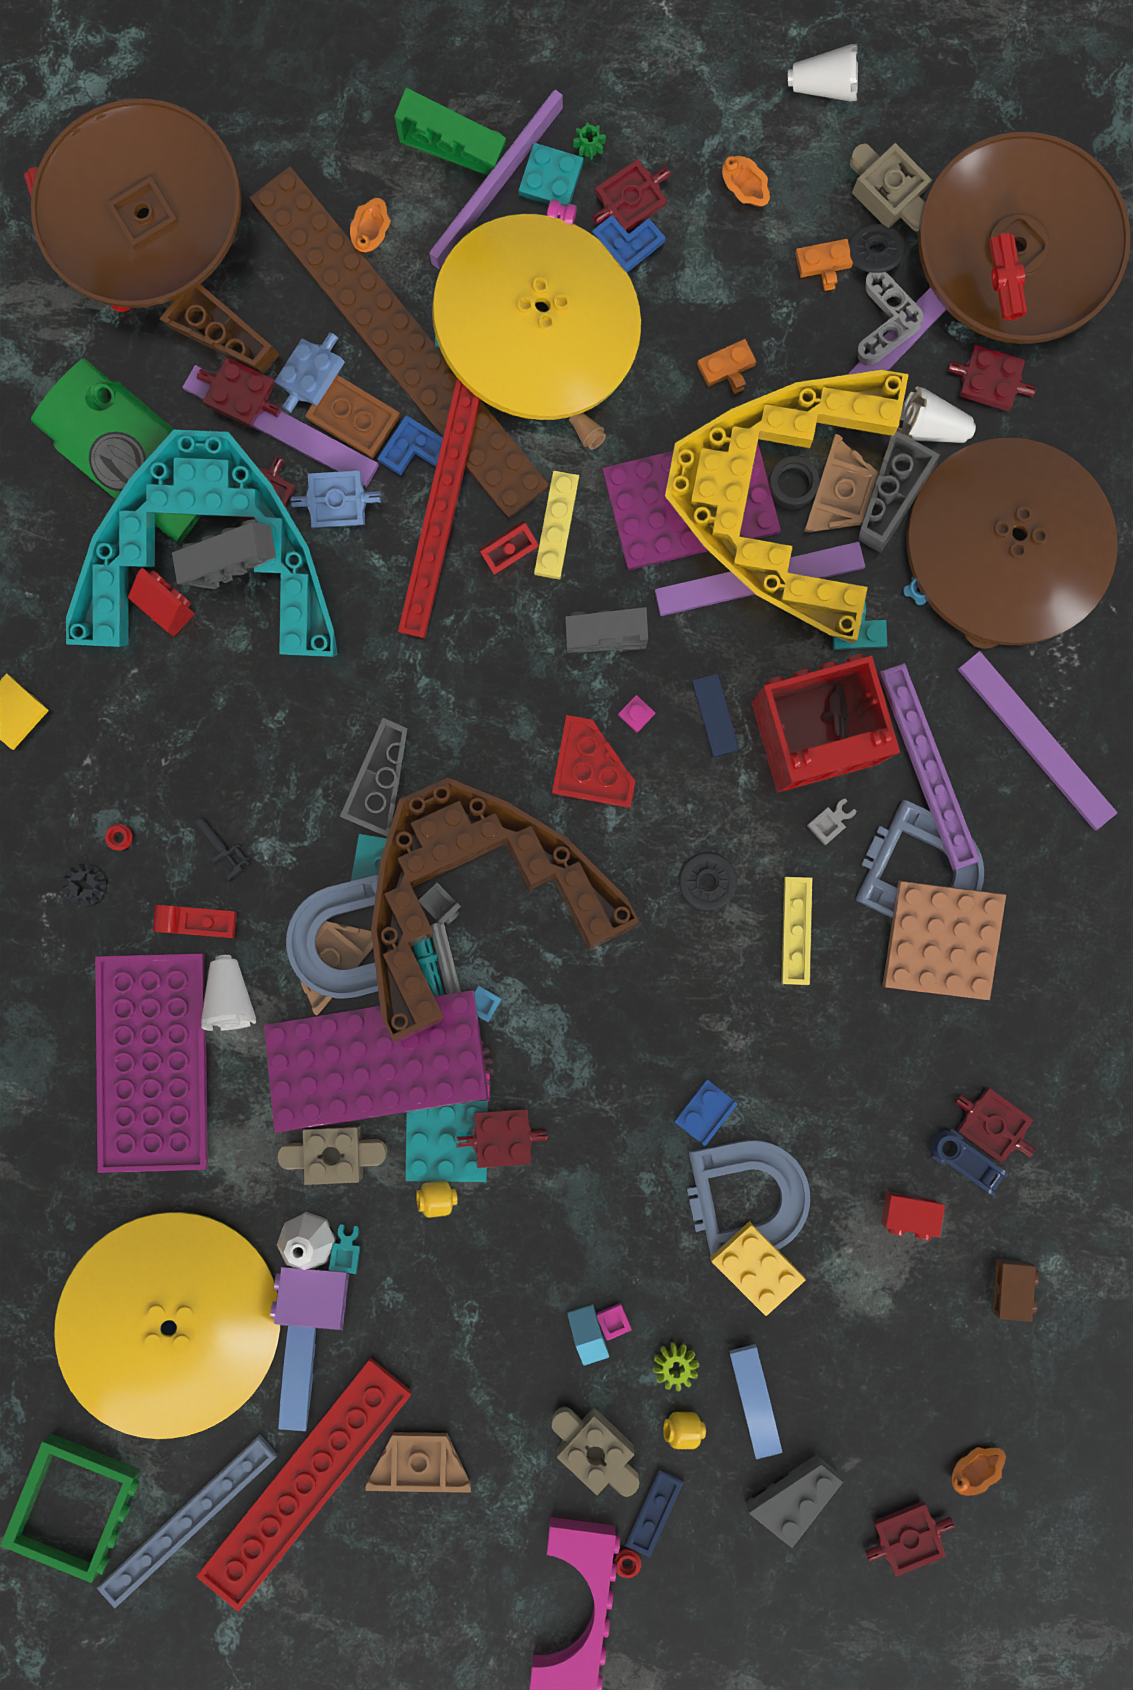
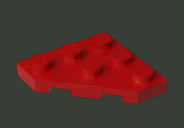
(590, 766)

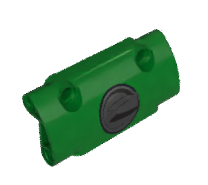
(106, 435)

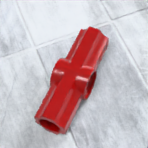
(1008, 276)

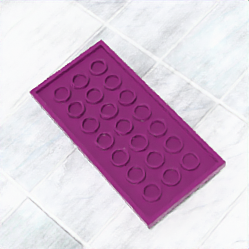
(151, 1063)
(350, 1069)

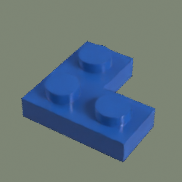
(632, 247)
(409, 440)

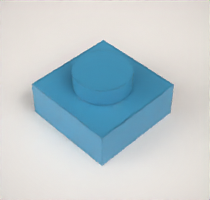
(486, 1003)

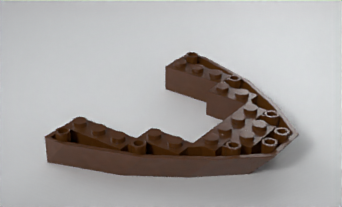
(443, 830)

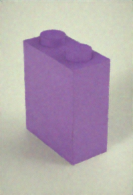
(310, 1298)

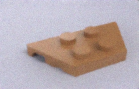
(842, 490)
(341, 949)
(419, 1465)

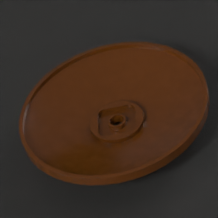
(1055, 205)
(984, 576)

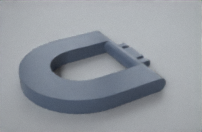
(921, 825)
(303, 934)
(742, 1156)

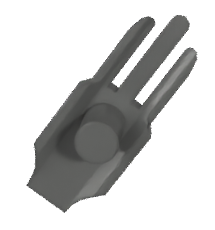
(838, 711)

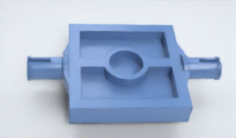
(309, 372)
(336, 499)

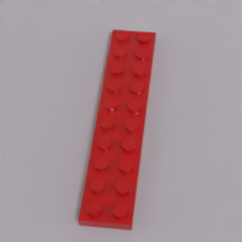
(304, 1484)

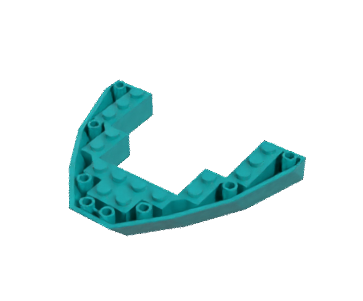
(195, 476)

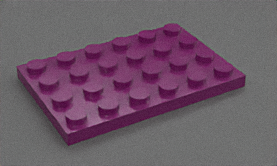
(652, 527)

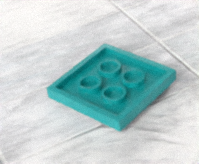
(432, 1144)

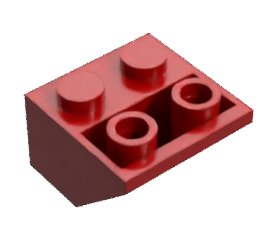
(165, 607)

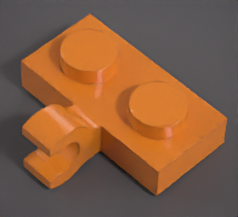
(824, 260)
(728, 365)

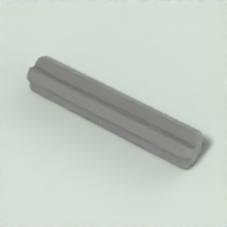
(445, 959)

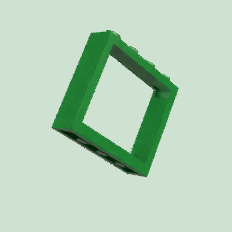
(91, 1460)

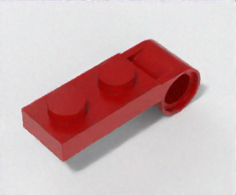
(194, 921)

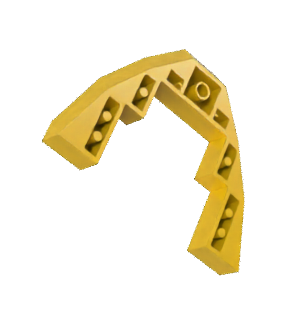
(714, 472)

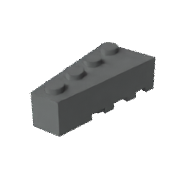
(898, 484)
(224, 555)
(376, 786)

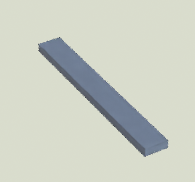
(187, 1521)

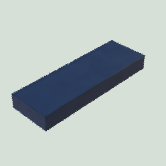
(715, 715)
(654, 1512)

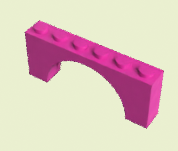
(591, 1552)

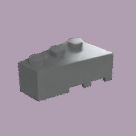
(607, 630)
(796, 1499)

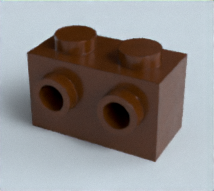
(1015, 1290)

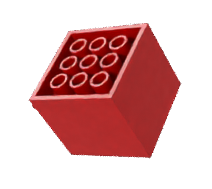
(804, 745)

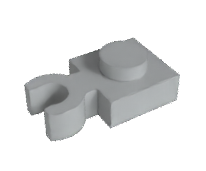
(829, 823)

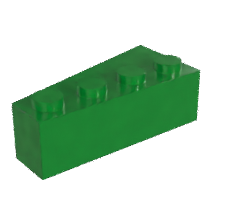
(447, 134)

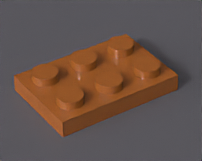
(354, 416)

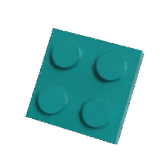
(550, 175)

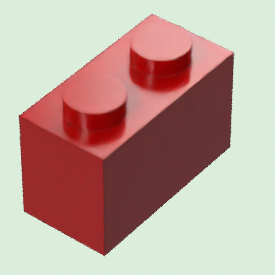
(508, 547)
(912, 1215)

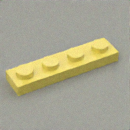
(556, 525)
(796, 930)

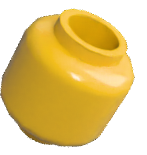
(436, 1198)
(684, 1430)

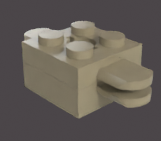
(897, 176)
(332, 1154)
(595, 1451)

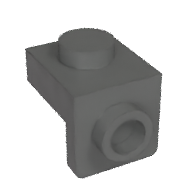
(439, 904)

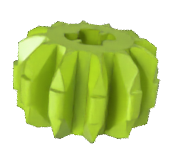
(685, 1366)

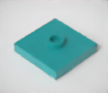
(367, 856)

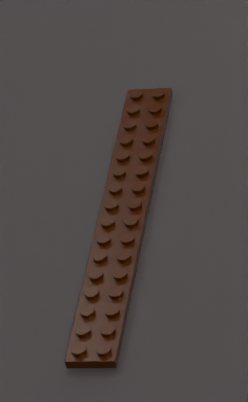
(393, 335)

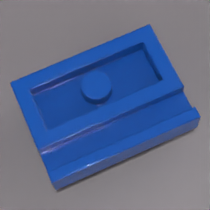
(705, 1112)

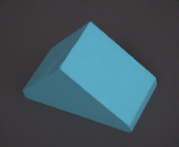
(587, 1335)

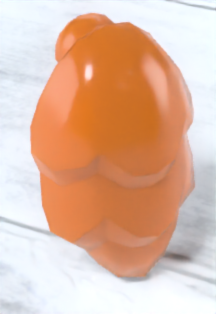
(746, 180)
(369, 225)
(978, 1471)

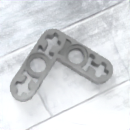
(896, 322)

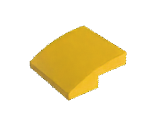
(18, 711)

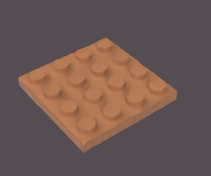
(944, 940)

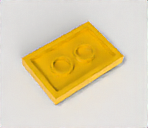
(757, 1268)

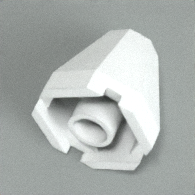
(306, 1241)

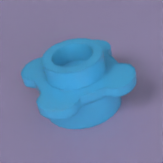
(911, 590)

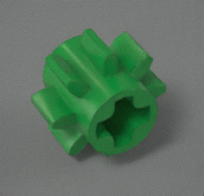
(589, 133)

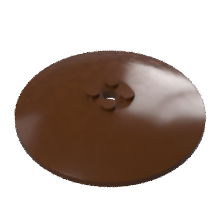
(110, 169)

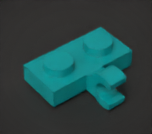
(871, 635)

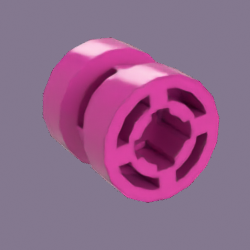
(564, 212)

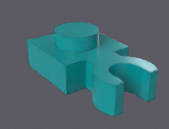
(345, 1255)

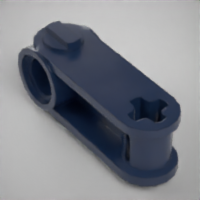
(967, 1161)

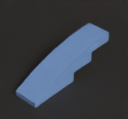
(297, 1378)
(755, 1401)

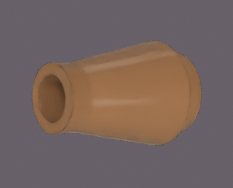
(589, 432)

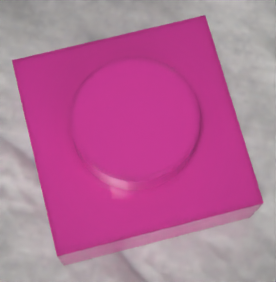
(636, 714)
(613, 1321)

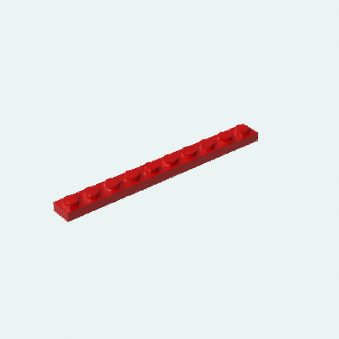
(440, 512)

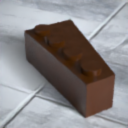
(217, 327)

